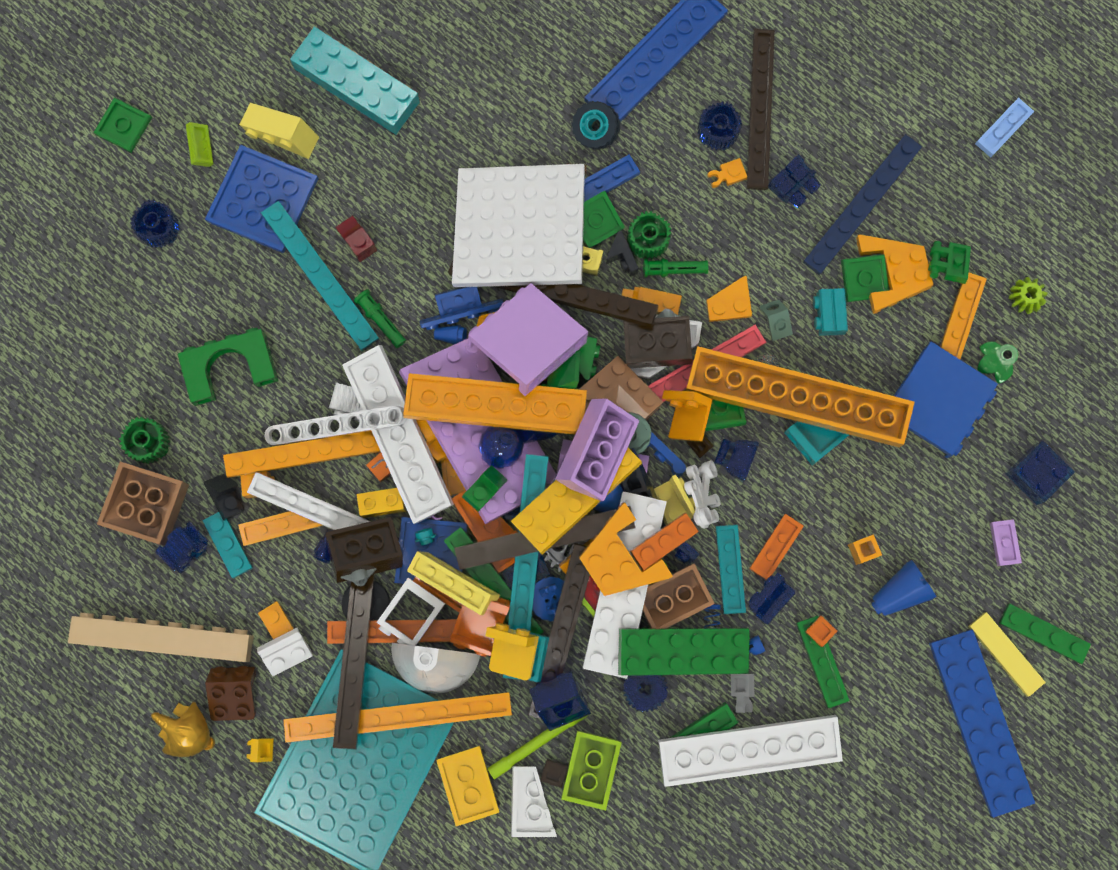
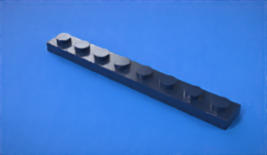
(862, 204)

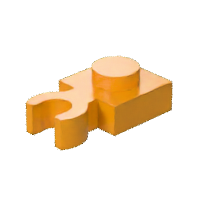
(730, 173)

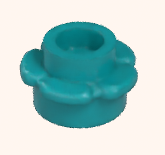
(425, 536)

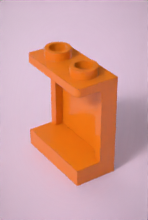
(471, 627)

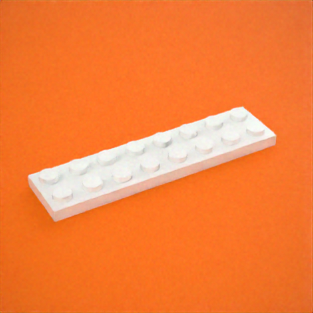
(401, 445)
(624, 607)
(750, 750)

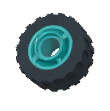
(583, 123)

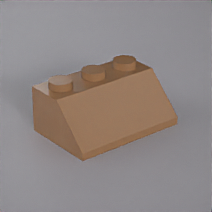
(676, 598)

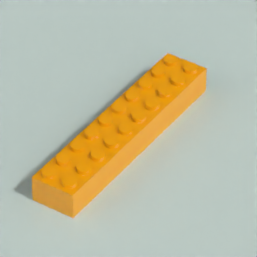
(800, 397)

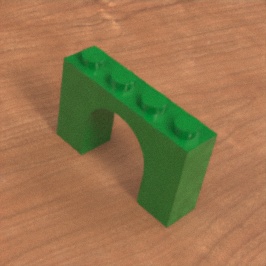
(197, 362)

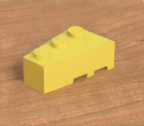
(279, 129)

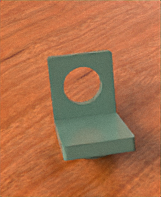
(778, 320)

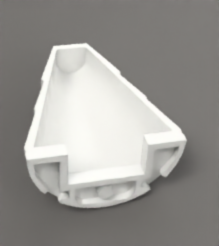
(433, 668)

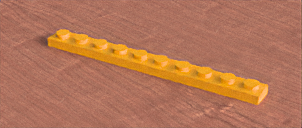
(403, 716)

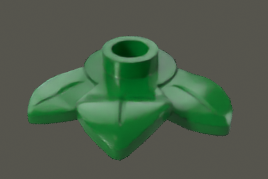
(995, 362)

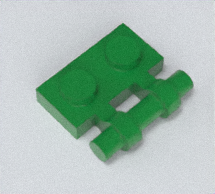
(956, 265)

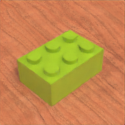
(591, 770)

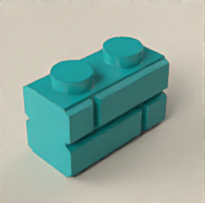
(830, 312)

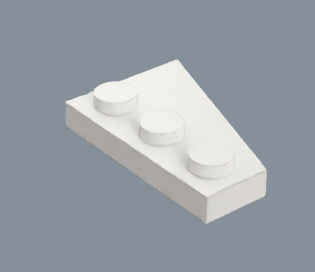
(528, 806)

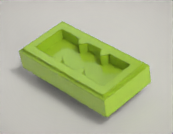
(199, 144)

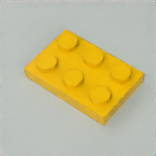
(468, 786)

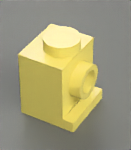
(593, 264)

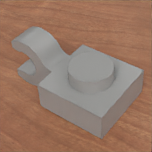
(743, 687)

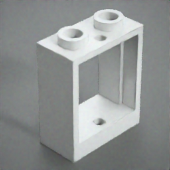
(422, 593)

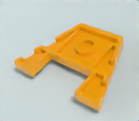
(905, 269)
(611, 562)

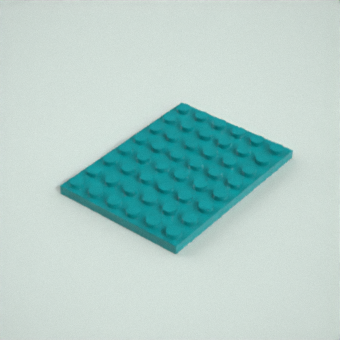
(358, 797)

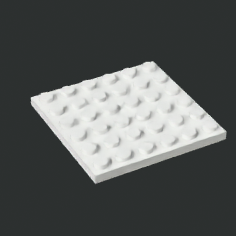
(519, 226)

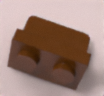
(231, 693)

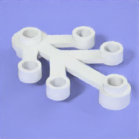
(703, 515)

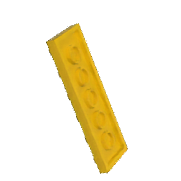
(561, 508)

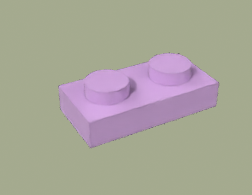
(1005, 542)

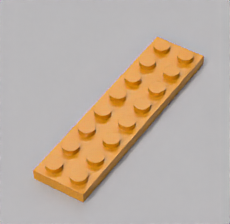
(493, 404)

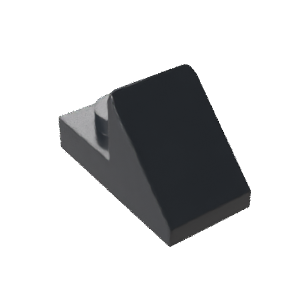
(619, 250)
(224, 496)

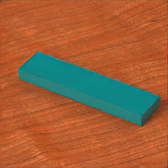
(730, 569)

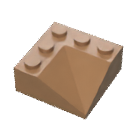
(622, 388)
(143, 503)

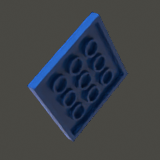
(254, 185)

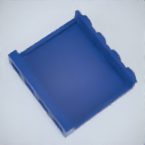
(946, 398)

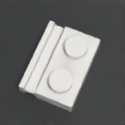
(284, 652)

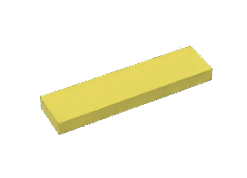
(1007, 654)

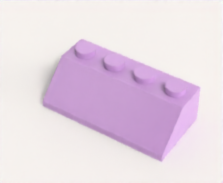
(597, 449)

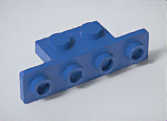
(459, 304)

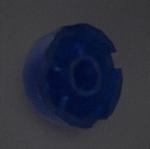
(501, 446)

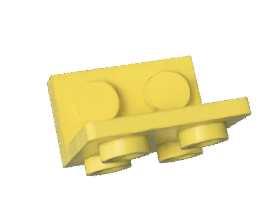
(676, 498)

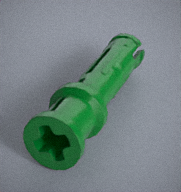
(653, 268)
(374, 311)

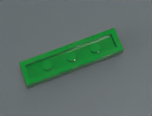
(1045, 633)
(823, 667)

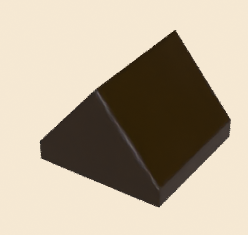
(700, 447)

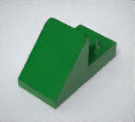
(484, 488)

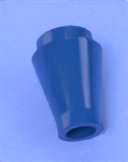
(451, 334)

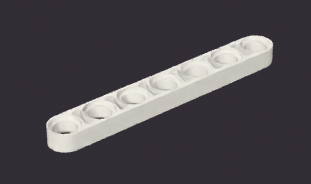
(344, 425)

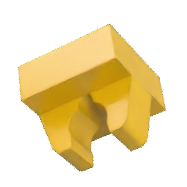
(261, 750)

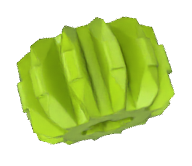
(1019, 295)

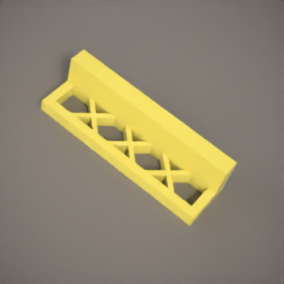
(452, 582)

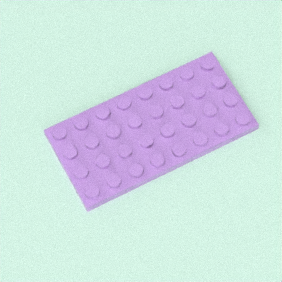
(462, 440)

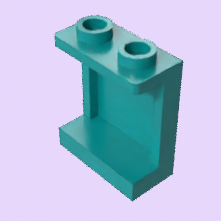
(813, 441)

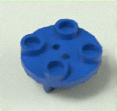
(546, 589)

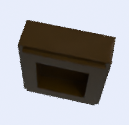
(554, 773)

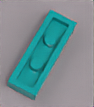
(227, 545)

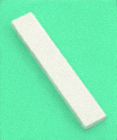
(302, 503)

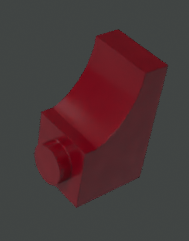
(356, 238)

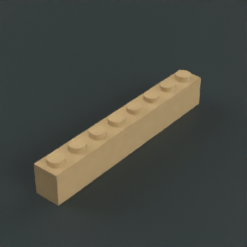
(161, 639)

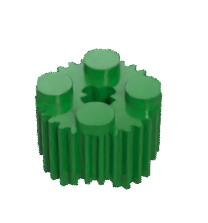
(658, 229)
(135, 433)

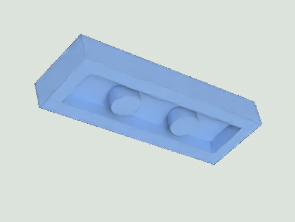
(1004, 127)

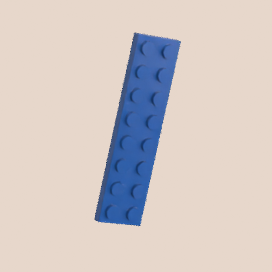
(656, 55)
(982, 723)

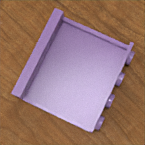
(528, 337)

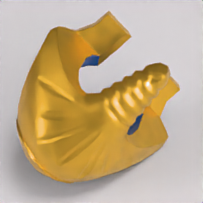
(184, 735)

